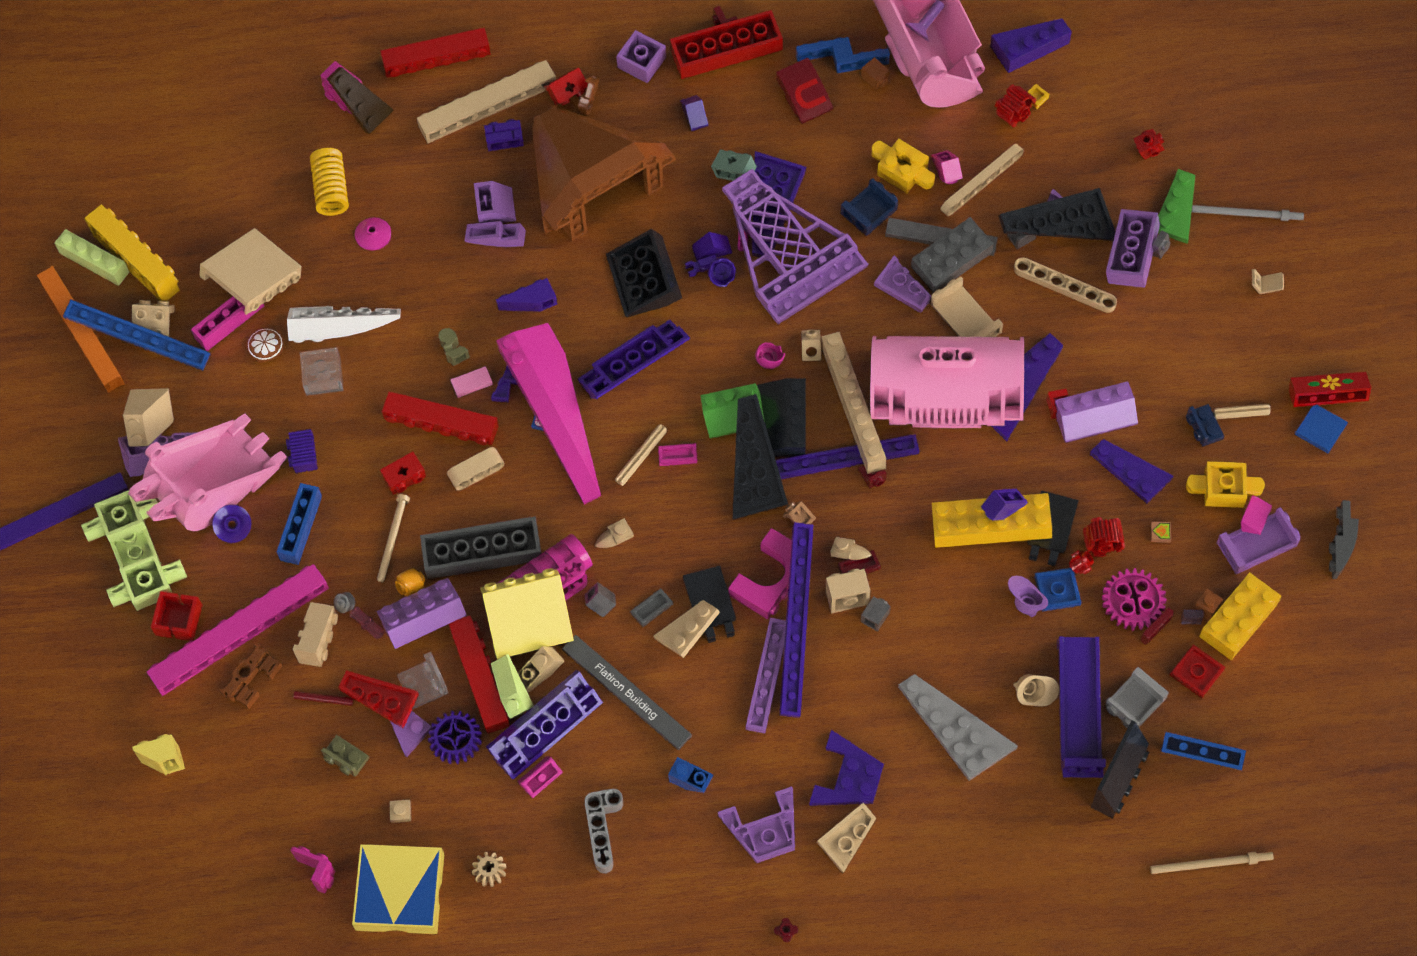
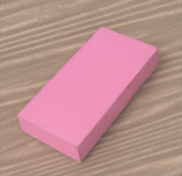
(471, 382)

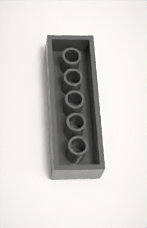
(480, 547)

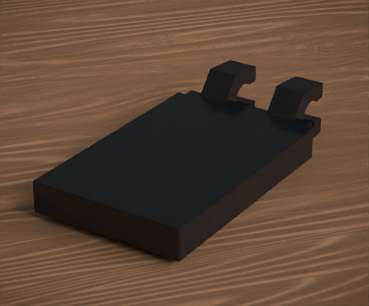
(1062, 517)
(711, 587)

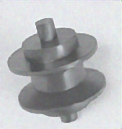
(344, 602)

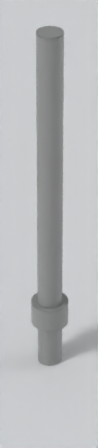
(1283, 215)

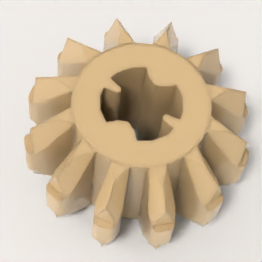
(496, 869)

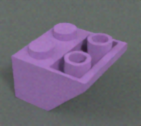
(494, 202)

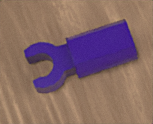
(699, 266)

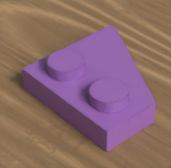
(412, 733)

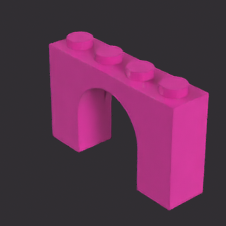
(760, 598)

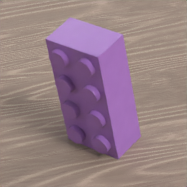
(1132, 248)
(421, 613)

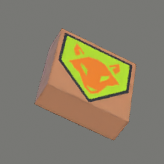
(1161, 532)

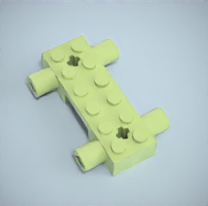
(138, 561)

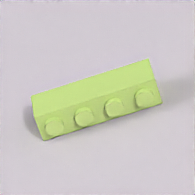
(92, 257)

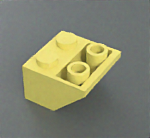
(160, 754)

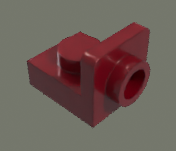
(872, 479)

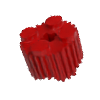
(1015, 105)
(1103, 536)

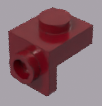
(719, 17)

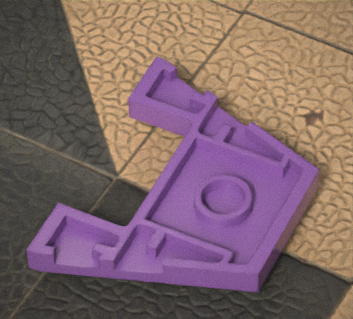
(766, 836)

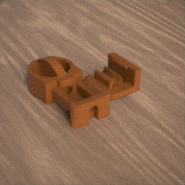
(586, 102)

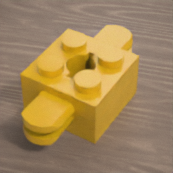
(896, 170)
(1225, 484)

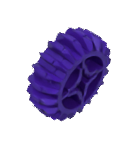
(447, 737)

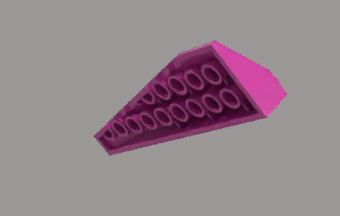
(547, 385)

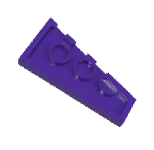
(1131, 470)

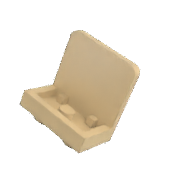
(153, 316)

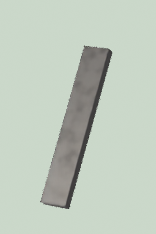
(920, 232)

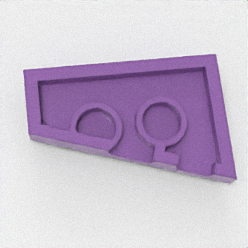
(901, 285)

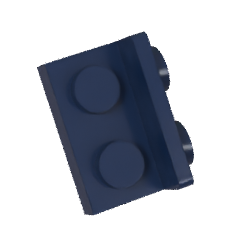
(1204, 425)

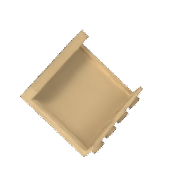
(252, 270)

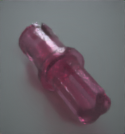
(367, 622)

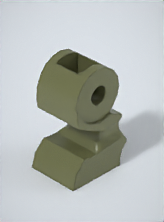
(449, 341)

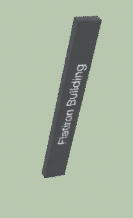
(627, 692)

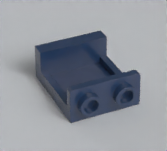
(870, 207)

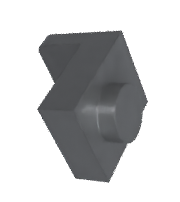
(1161, 244)

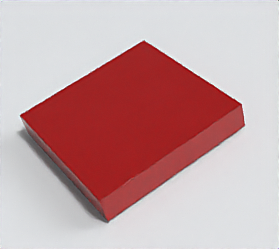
(1197, 671)

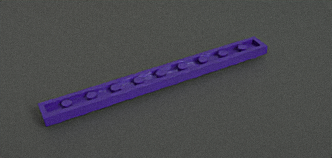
(796, 620)

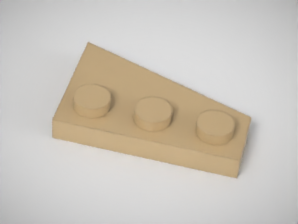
(687, 629)
(846, 836)

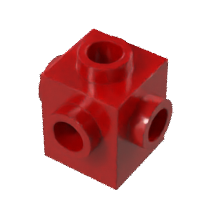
(1149, 143)

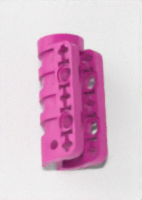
(568, 558)

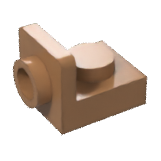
(799, 513)

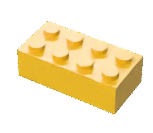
(1240, 616)

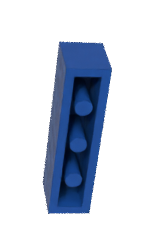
(299, 524)
(1203, 750)

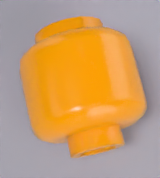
(409, 582)

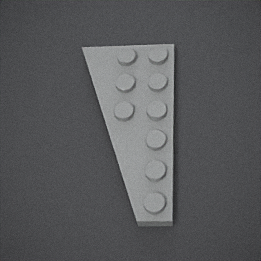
(964, 736)

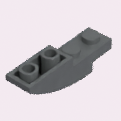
(1344, 540)

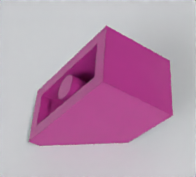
(947, 166)

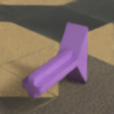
(921, 27)

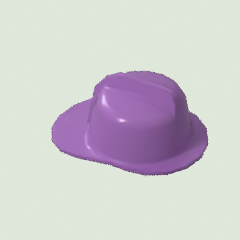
(1027, 596)

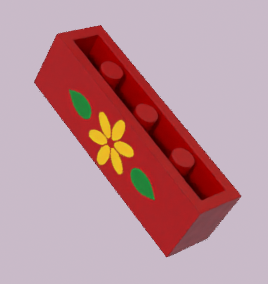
(1329, 389)

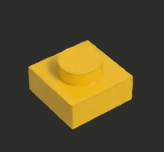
(1040, 95)

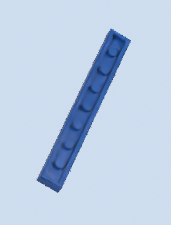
(136, 335)

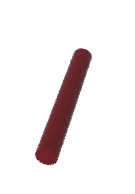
(323, 698)

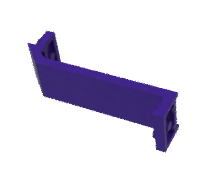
(1080, 707)

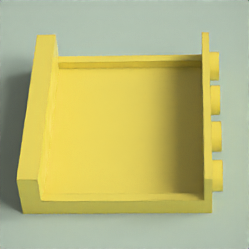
(527, 613)

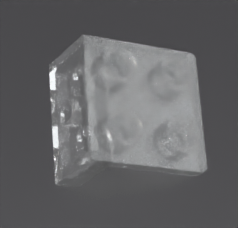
(424, 679)

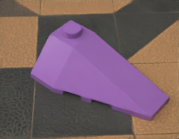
(135, 458)

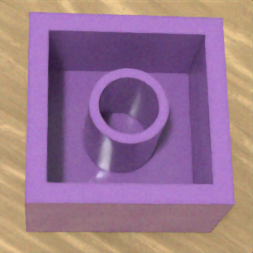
(641, 56)

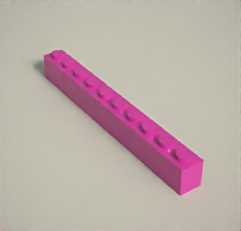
(237, 629)

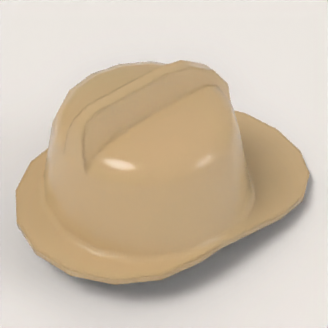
(1036, 690)

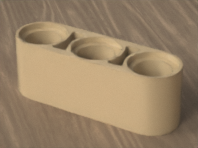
(475, 468)

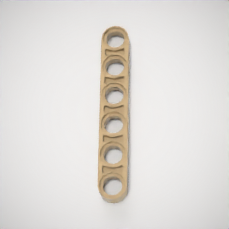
(982, 180)
(1063, 288)

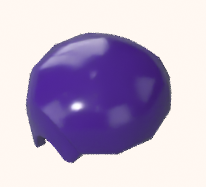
(721, 272)

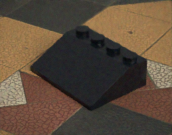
(643, 274)
(785, 415)
(1121, 772)

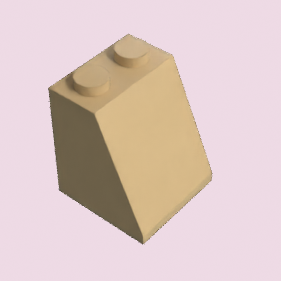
(147, 415)

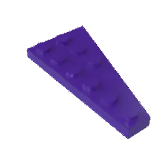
(785, 180)

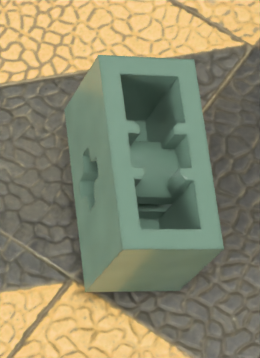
(732, 165)

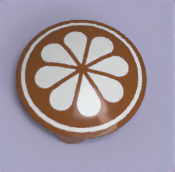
(265, 344)

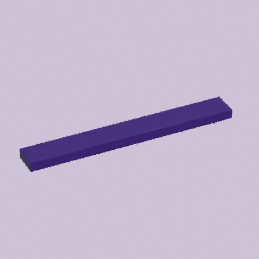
(843, 457)
(61, 510)

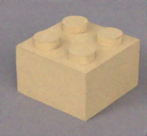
(847, 590)

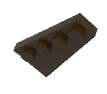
(362, 103)

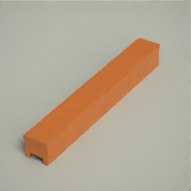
(83, 335)

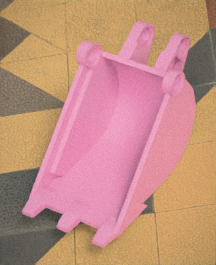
(205, 473)

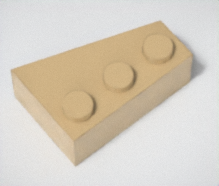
(316, 634)

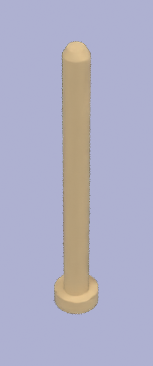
(402, 500)

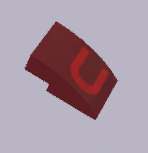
(804, 90)

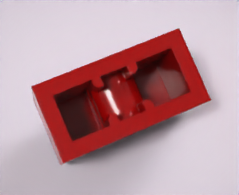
(557, 87)
(407, 465)

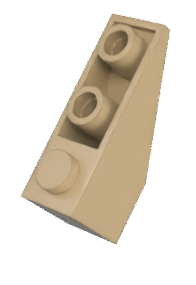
(540, 667)

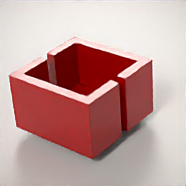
(176, 619)

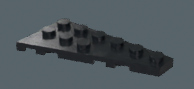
(1072, 216)
(756, 471)

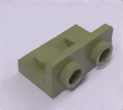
(345, 756)

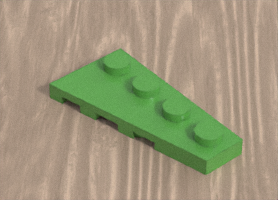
(1177, 207)

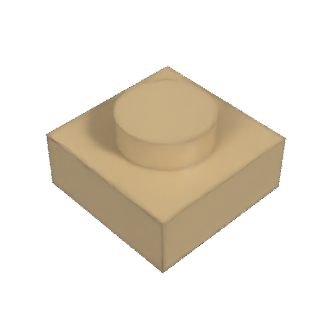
(400, 811)

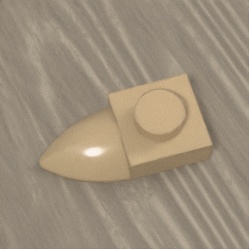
(614, 535)
(847, 549)

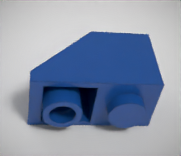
(689, 776)

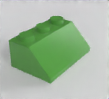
(721, 409)

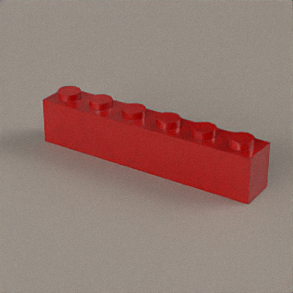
(435, 52)
(440, 418)
(478, 673)

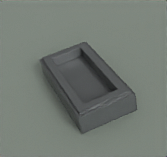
(651, 607)

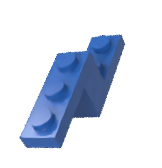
(842, 54)

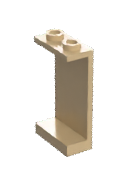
(963, 312)

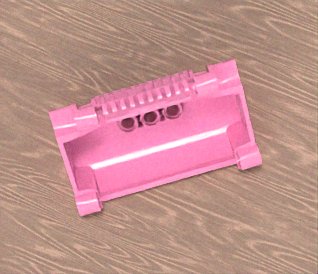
(945, 66)
(947, 391)

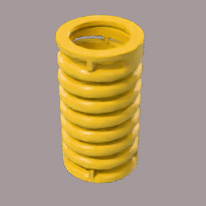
(329, 181)

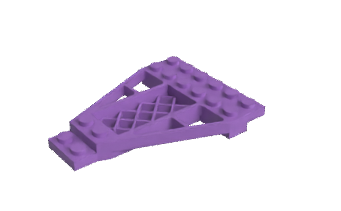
(804, 281)

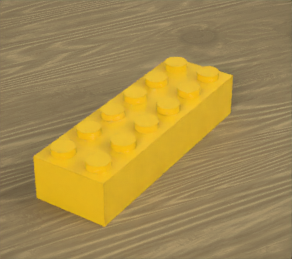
(126, 246)
(966, 523)

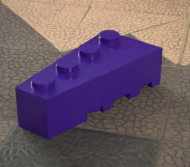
(1029, 43)

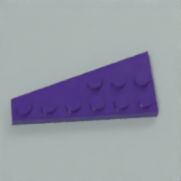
(1036, 366)

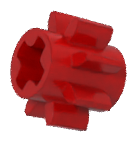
(1081, 562)

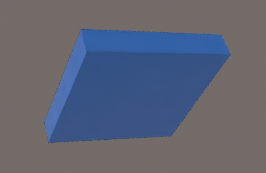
(1321, 428)
(1058, 588)

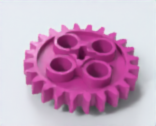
(1151, 596)

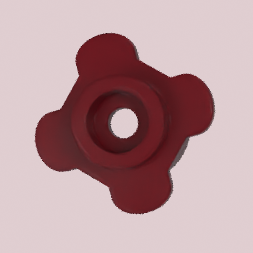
(786, 936)

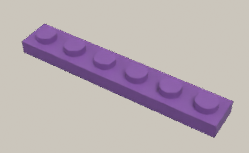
(767, 676)

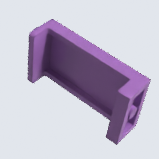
(1247, 549)

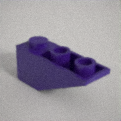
(530, 298)

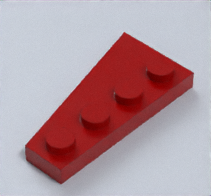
(380, 696)

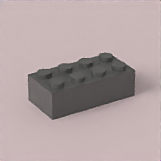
(952, 255)

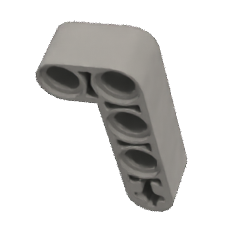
(601, 831)

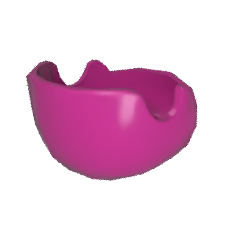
(769, 355)

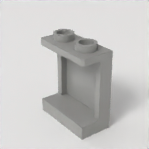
(1136, 699)

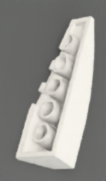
(326, 323)

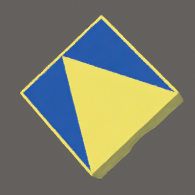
(398, 889)

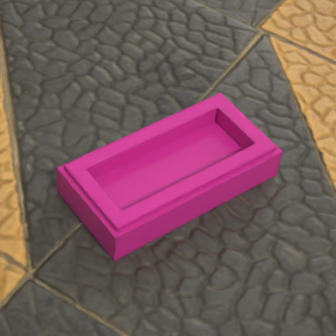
(677, 454)

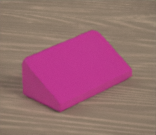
(1255, 516)
(540, 776)

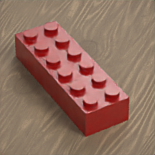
(726, 44)

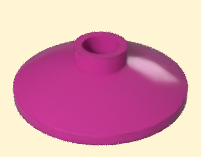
(376, 239)

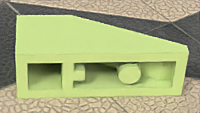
(510, 687)

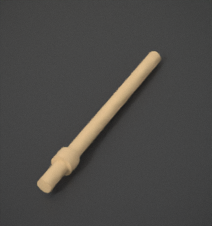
(1250, 858)

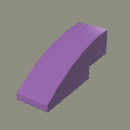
(495, 234)

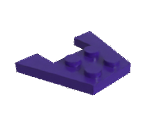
(856, 779)

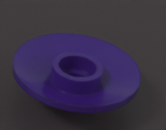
(227, 514)

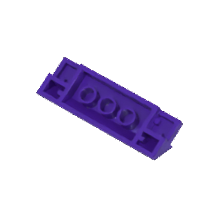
(632, 358)
(544, 724)

